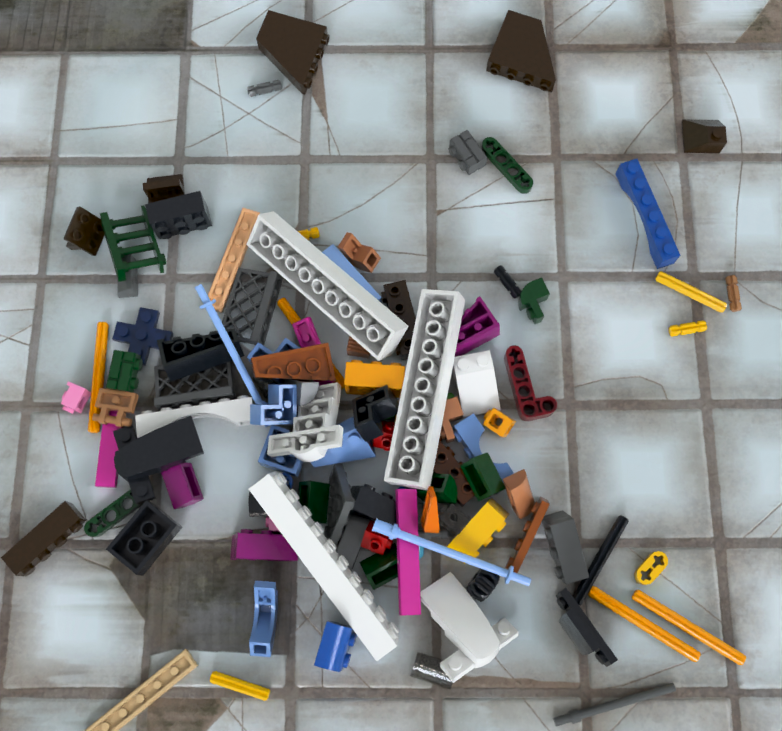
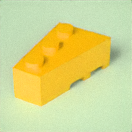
(480, 529)

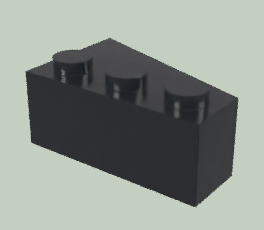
(373, 504)

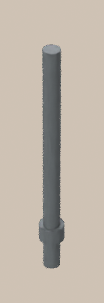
(576, 715)

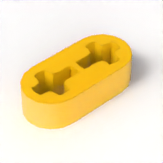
(647, 564)

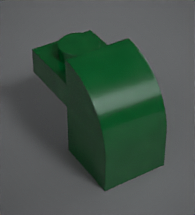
(531, 295)

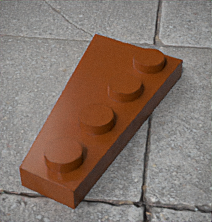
(301, 363)
(530, 530)

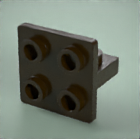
(164, 187)
(84, 232)

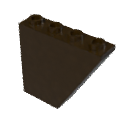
(293, 46)
(522, 52)

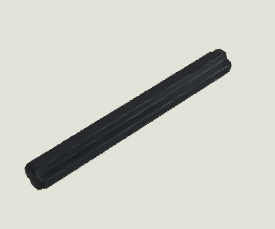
(600, 559)

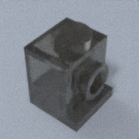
(453, 527)

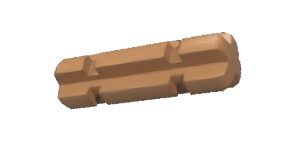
(733, 293)

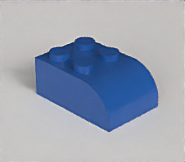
(335, 646)

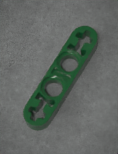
(505, 166)
(121, 513)

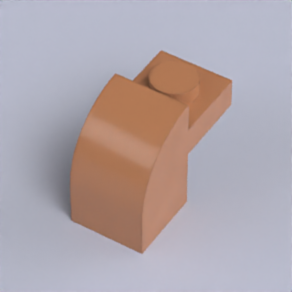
(358, 255)
(452, 413)

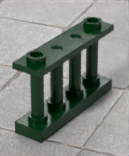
(117, 253)

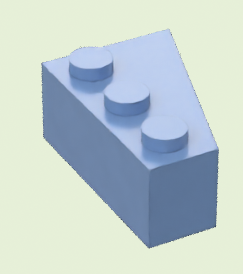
(352, 447)

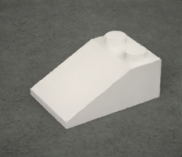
(476, 383)

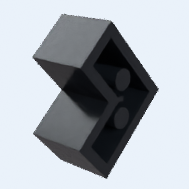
(371, 410)

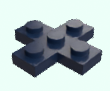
(143, 334)

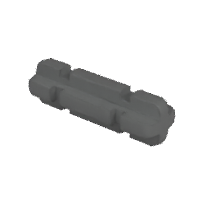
(264, 88)

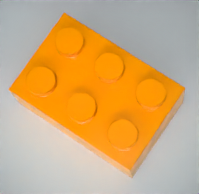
(366, 377)

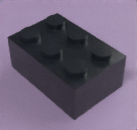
(178, 215)
(144, 538)

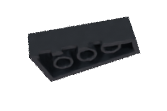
(196, 354)

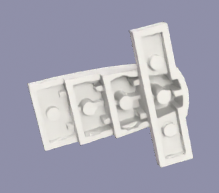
(313, 428)
(465, 627)

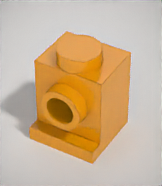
(490, 422)

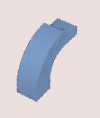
(265, 619)

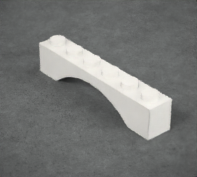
(234, 411)

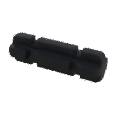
(507, 281)

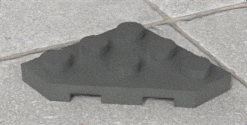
(339, 503)

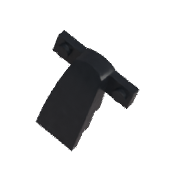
(154, 454)
(582, 631)

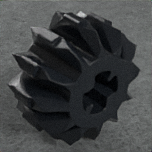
(482, 584)

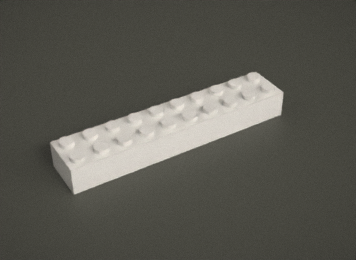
(326, 285)
(425, 389)
(326, 565)

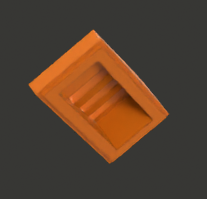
(430, 516)

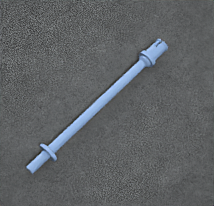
(228, 343)
(394, 531)

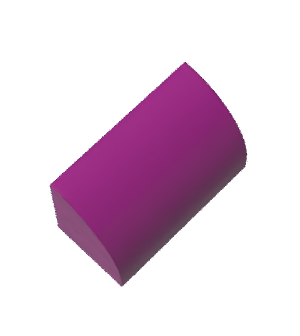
(182, 485)

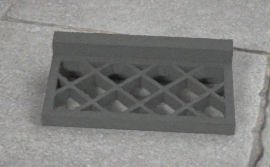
(266, 305)
(193, 397)

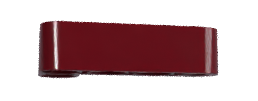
(525, 383)

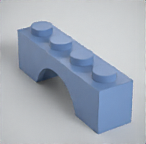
(469, 434)

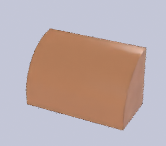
(519, 493)

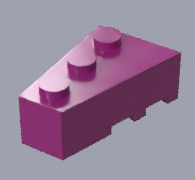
(476, 328)
(261, 546)

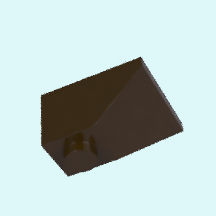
(703, 136)

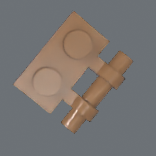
(118, 401)

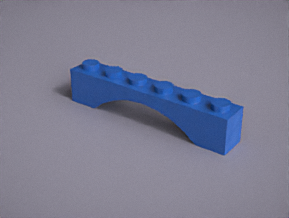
(660, 241)

